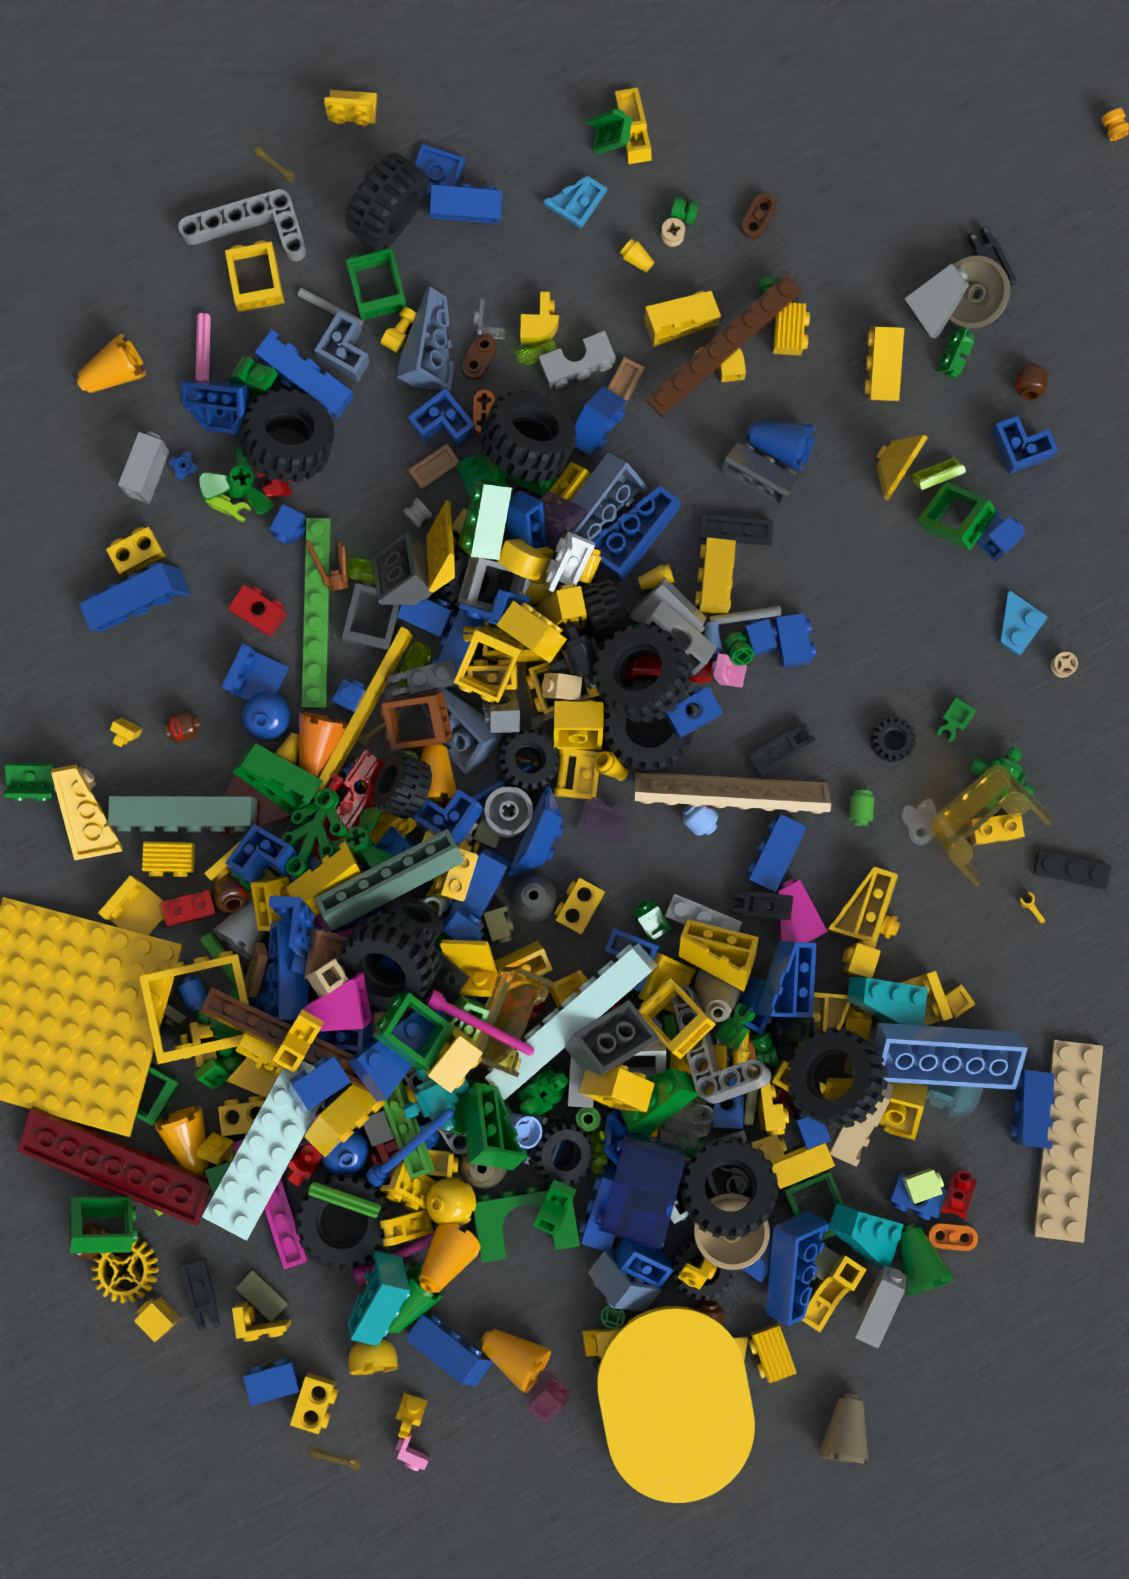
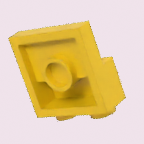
(771, 1115)

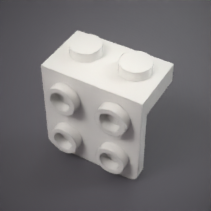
(569, 561)

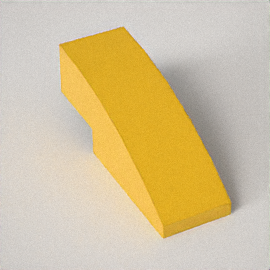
(639, 146)

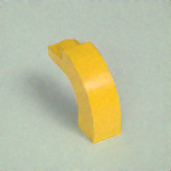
(827, 1294)

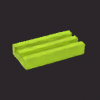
(938, 473)

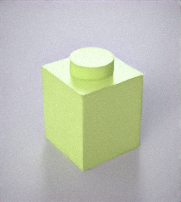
(923, 1185)

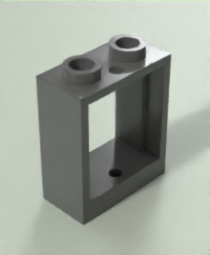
(362, 639)

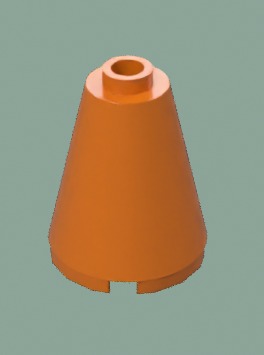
(317, 740)

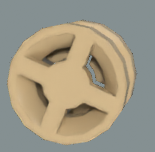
(672, 238)
(1067, 661)

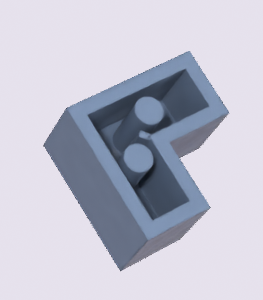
(338, 350)
(620, 1288)

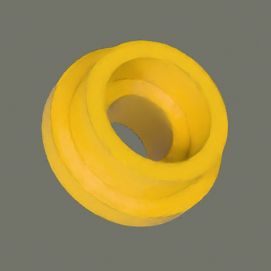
(890, 926)

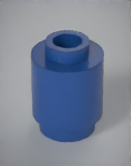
(192, 992)

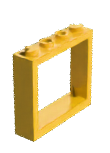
(178, 969)

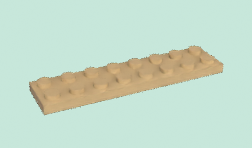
(732, 791)
(1067, 1166)

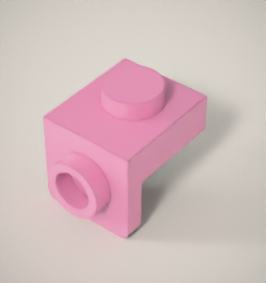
(727, 673)
(414, 1459)

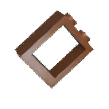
(438, 713)

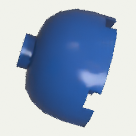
(266, 715)
(347, 1156)

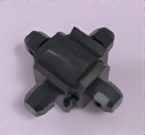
(578, 655)

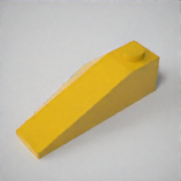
(896, 460)
(903, 1110)

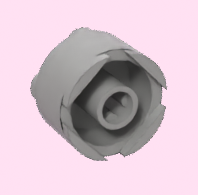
(505, 798)

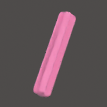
(203, 347)

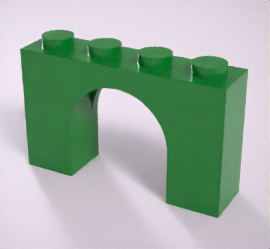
(491, 1214)

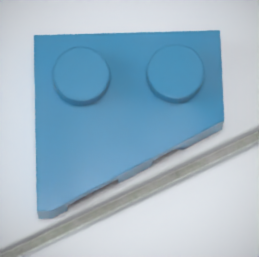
(577, 201)
(1020, 623)

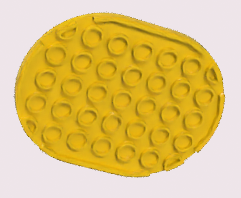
(675, 1404)

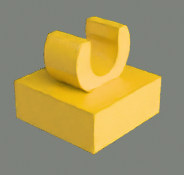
(125, 731)

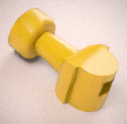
(395, 337)

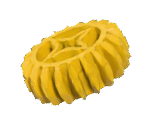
(111, 1285)

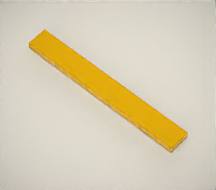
(365, 707)

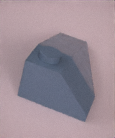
(471, 736)

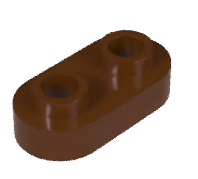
(758, 217)
(480, 356)

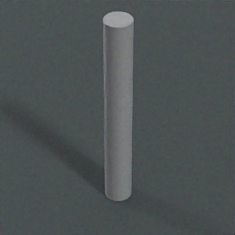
(325, 305)
(746, 615)

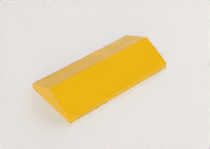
(440, 549)

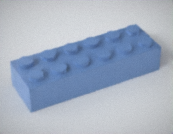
(950, 1055)

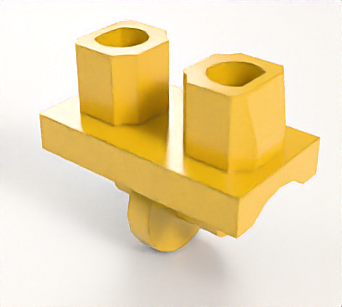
(197, 1032)

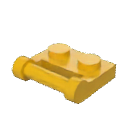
(585, 774)

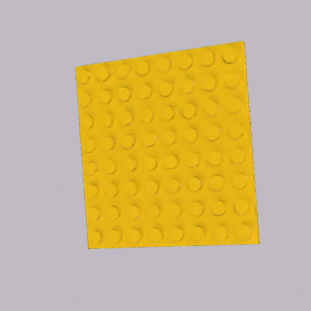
(77, 1014)

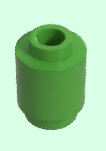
(861, 807)
(588, 1110)

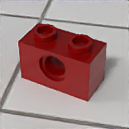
(243, 607)
(187, 909)

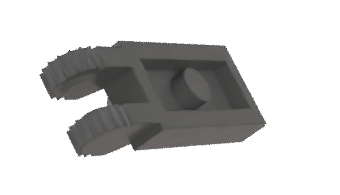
(425, 678)

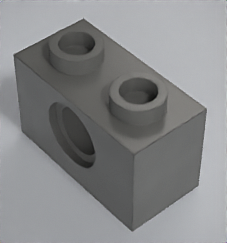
(502, 715)

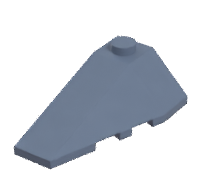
(426, 351)

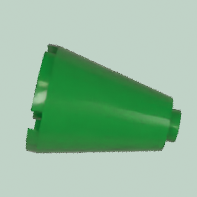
(921, 1262)
(417, 1302)

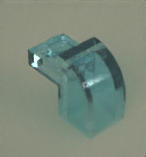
(959, 1103)

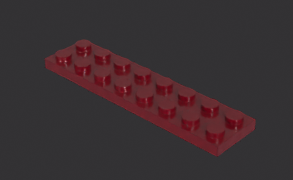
(115, 1166)

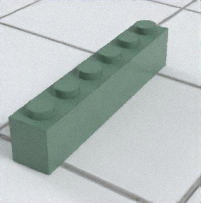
(182, 812)
(389, 880)

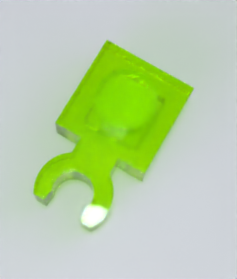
(530, 354)
(600, 1156)

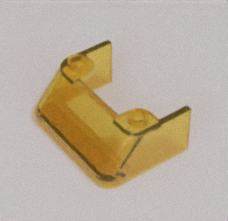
(973, 807)
(510, 1009)

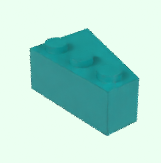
(889, 1000)
(867, 1234)
(381, 1299)

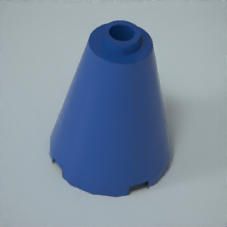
(783, 441)

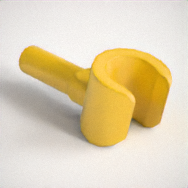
(1032, 907)

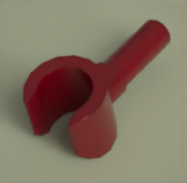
(780, 1095)

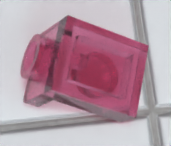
(549, 1401)

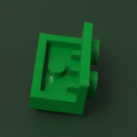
(611, 130)
(29, 781)

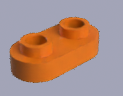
(951, 1237)

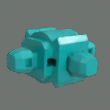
(433, 1099)

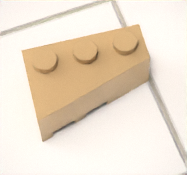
(849, 1141)

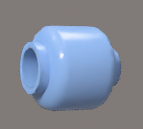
(700, 819)

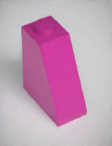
(805, 920)
(343, 1007)

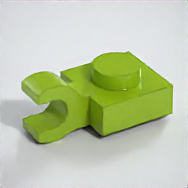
(223, 504)

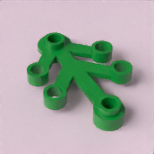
(314, 830)

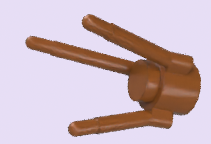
(338, 579)

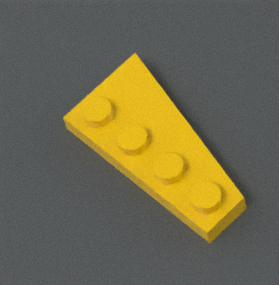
(83, 816)

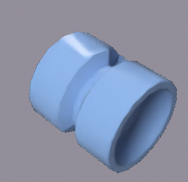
(528, 1129)

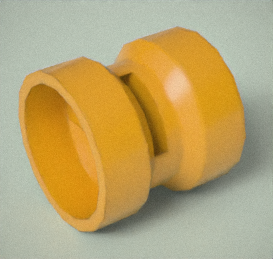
(1116, 124)

